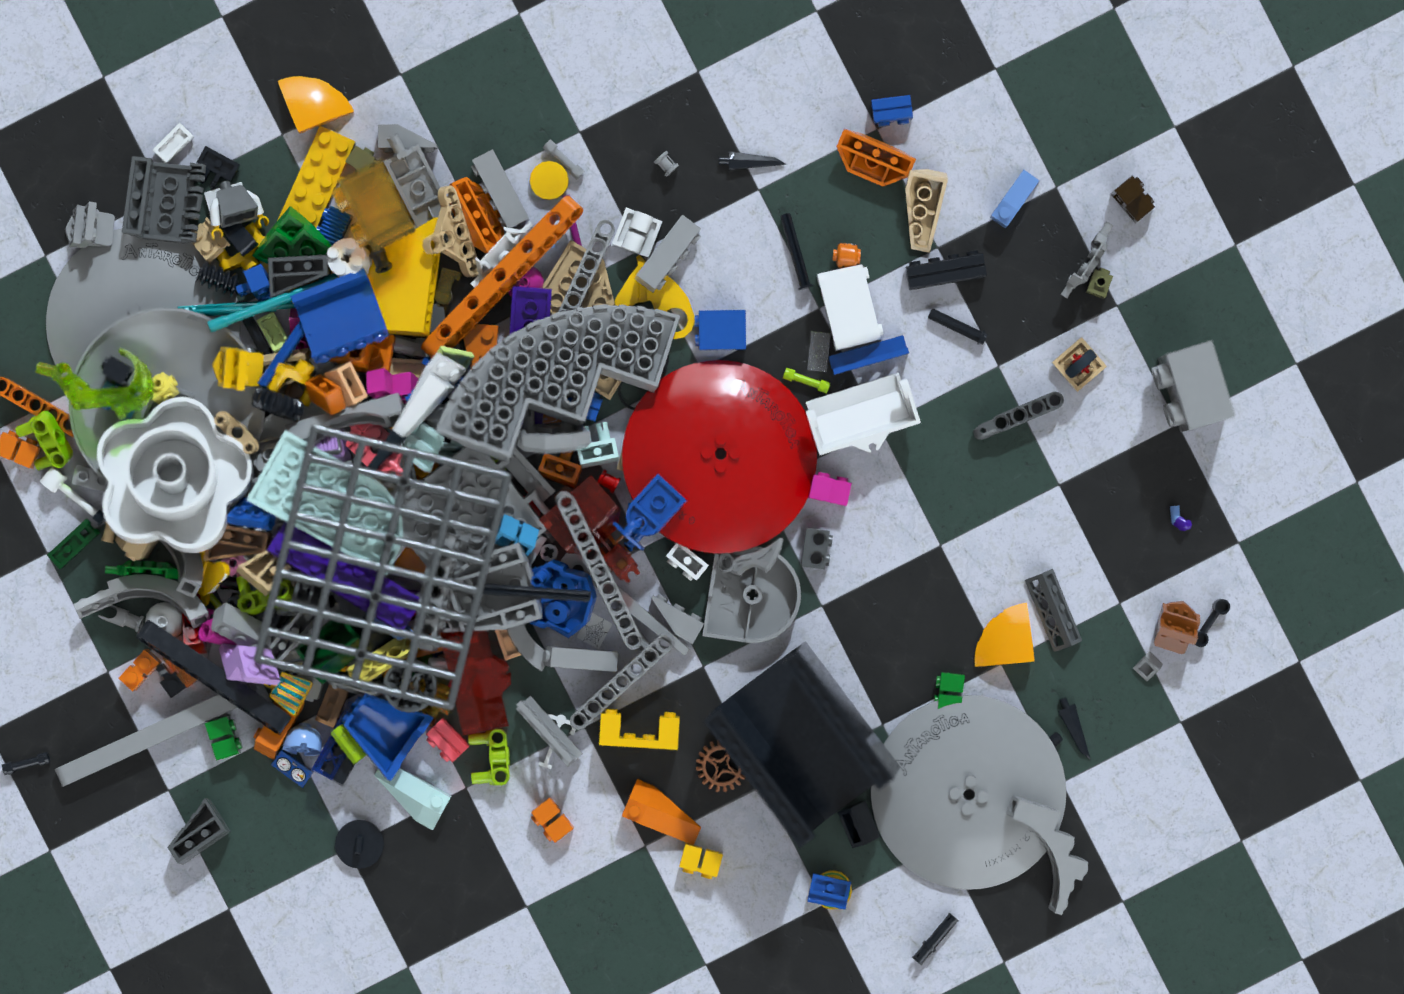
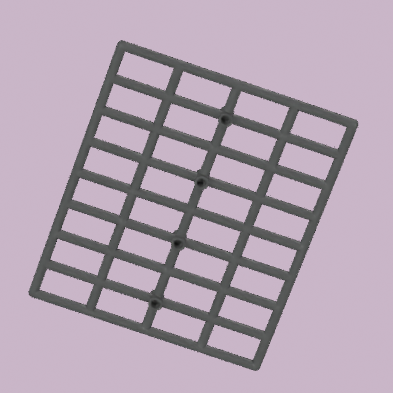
(382, 567)

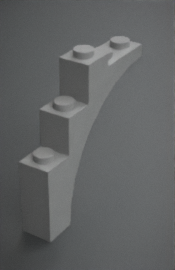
(1058, 845)

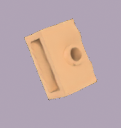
(347, 378)

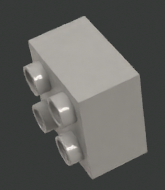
(1194, 387)

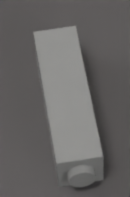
(580, 658)

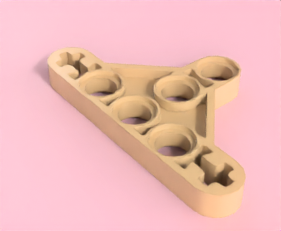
(449, 225)

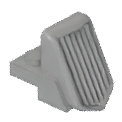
(89, 227)

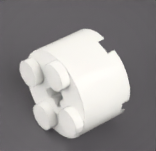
(345, 251)

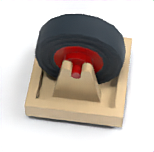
(1079, 364)

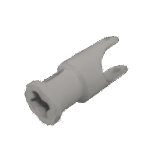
(124, 618)

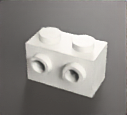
(686, 560)

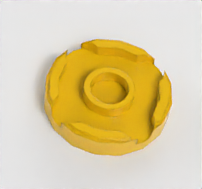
(549, 180)

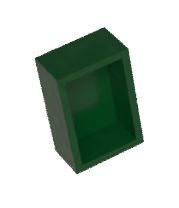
(330, 660)

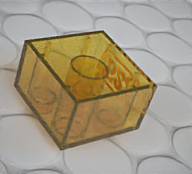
(376, 205)

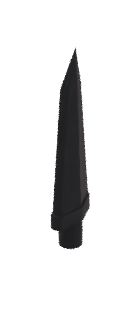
(744, 161)
(1071, 720)

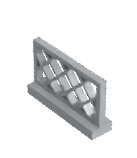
(548, 730)

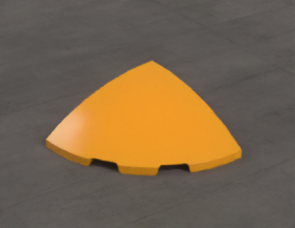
(313, 102)
(1006, 639)

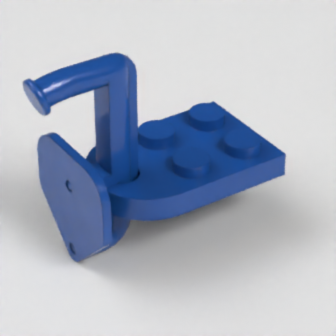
(654, 508)

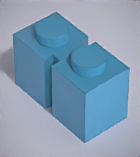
(512, 530)

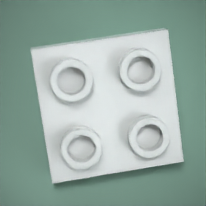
(637, 232)

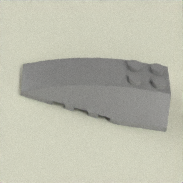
(496, 612)

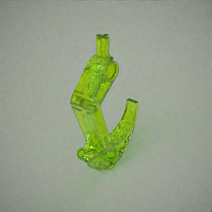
(94, 398)

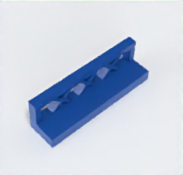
(868, 355)

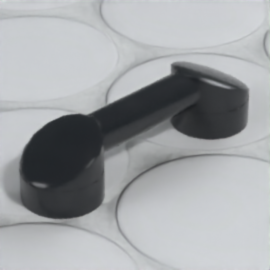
(1219, 606)

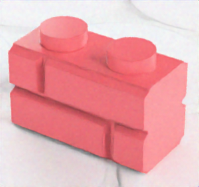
(447, 740)

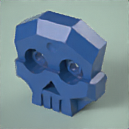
(572, 614)

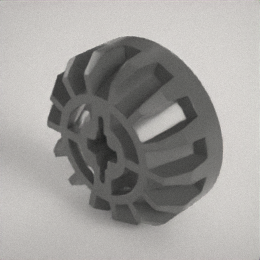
(392, 680)

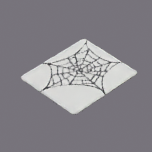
(595, 631)

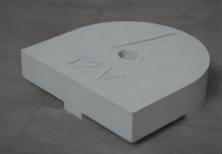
(736, 617)

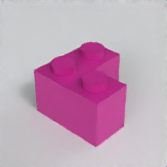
(383, 383)
(829, 489)

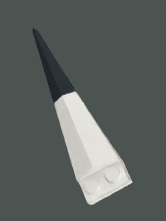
(432, 388)

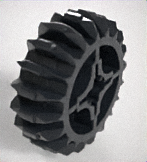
(277, 404)

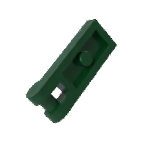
(73, 544)

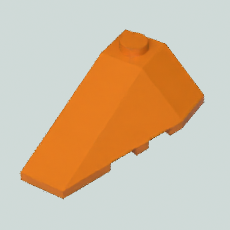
(654, 810)

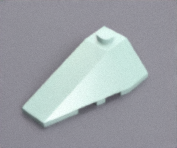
(416, 796)

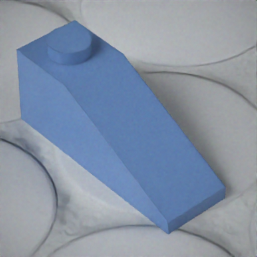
(1014, 198)

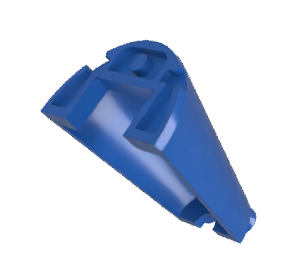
(384, 731)

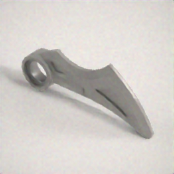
(761, 559)

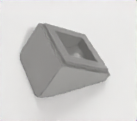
(1148, 666)

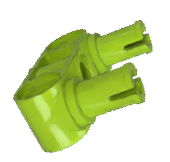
(50, 439)
(259, 600)
(498, 757)

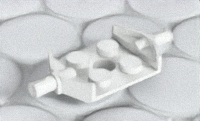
(499, 251)

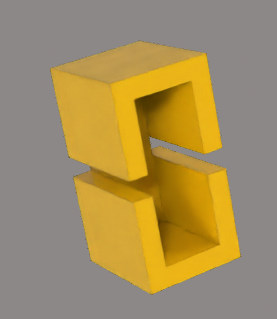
(710, 864)

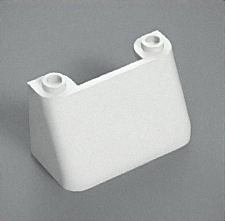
(849, 307)

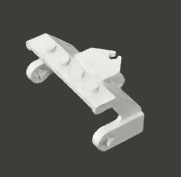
(862, 414)

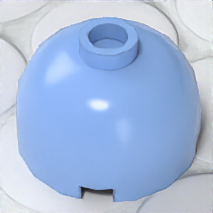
(303, 740)

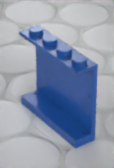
(340, 316)

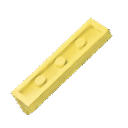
(371, 669)

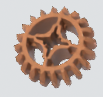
(713, 781)

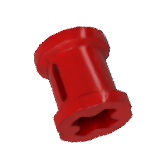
(608, 481)

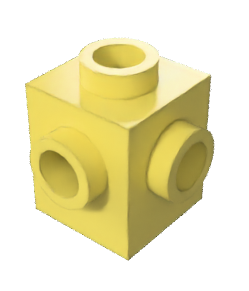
(164, 387)

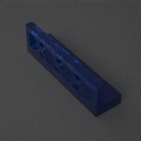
(328, 749)

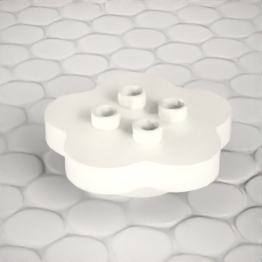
(172, 476)

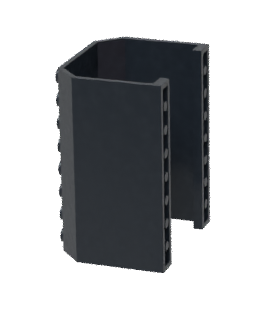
(801, 743)

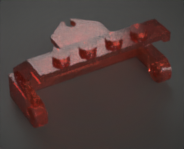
(482, 684)

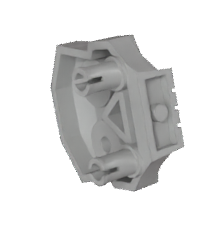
(551, 437)

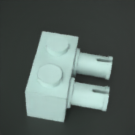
(599, 452)

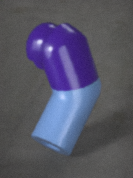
(1178, 521)

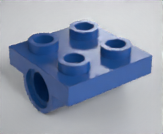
(251, 515)

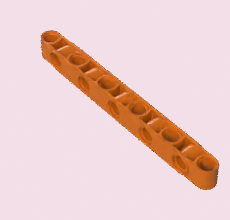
(513, 267)

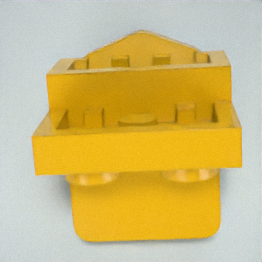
(237, 368)

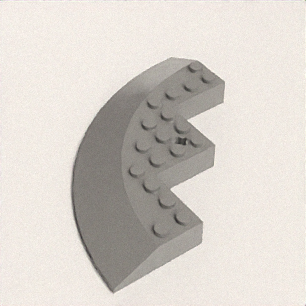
(554, 362)

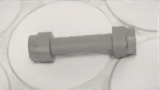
(551, 148)

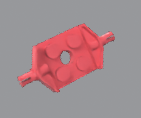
(377, 432)

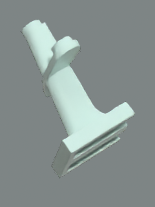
(427, 440)

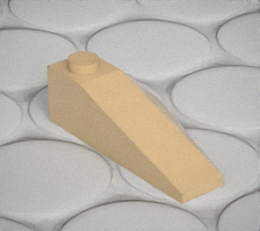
(924, 201)

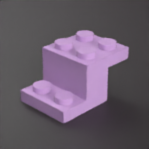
(240, 665)

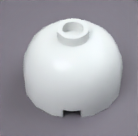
(166, 617)

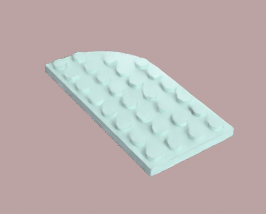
(277, 487)

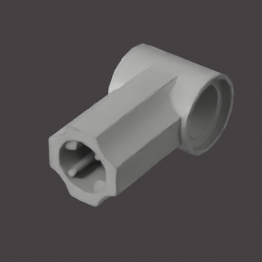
(409, 347)

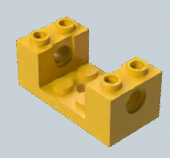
(611, 726)

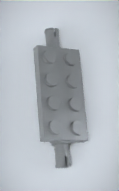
(414, 181)

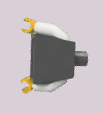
(233, 207)

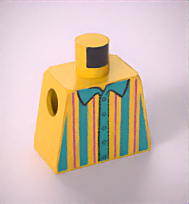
(290, 692)

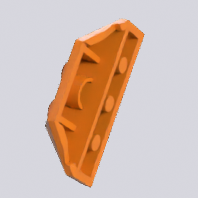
(873, 158)
(479, 214)

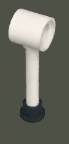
(55, 480)

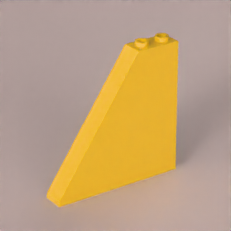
(409, 287)

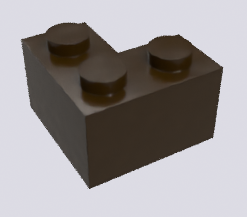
(1132, 199)

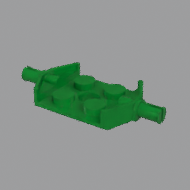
(141, 566)

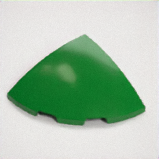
(292, 238)

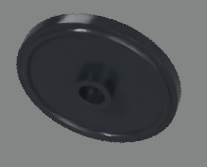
(359, 844)

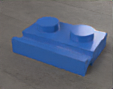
(829, 891)

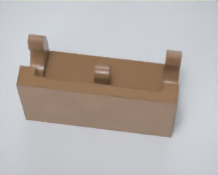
(332, 706)

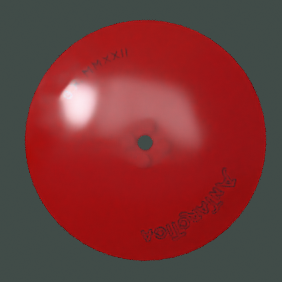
(767, 448)

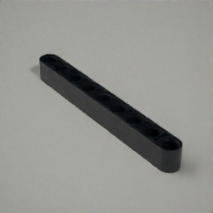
(213, 677)

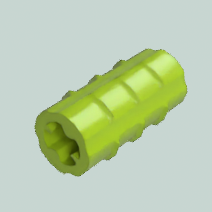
(348, 744)

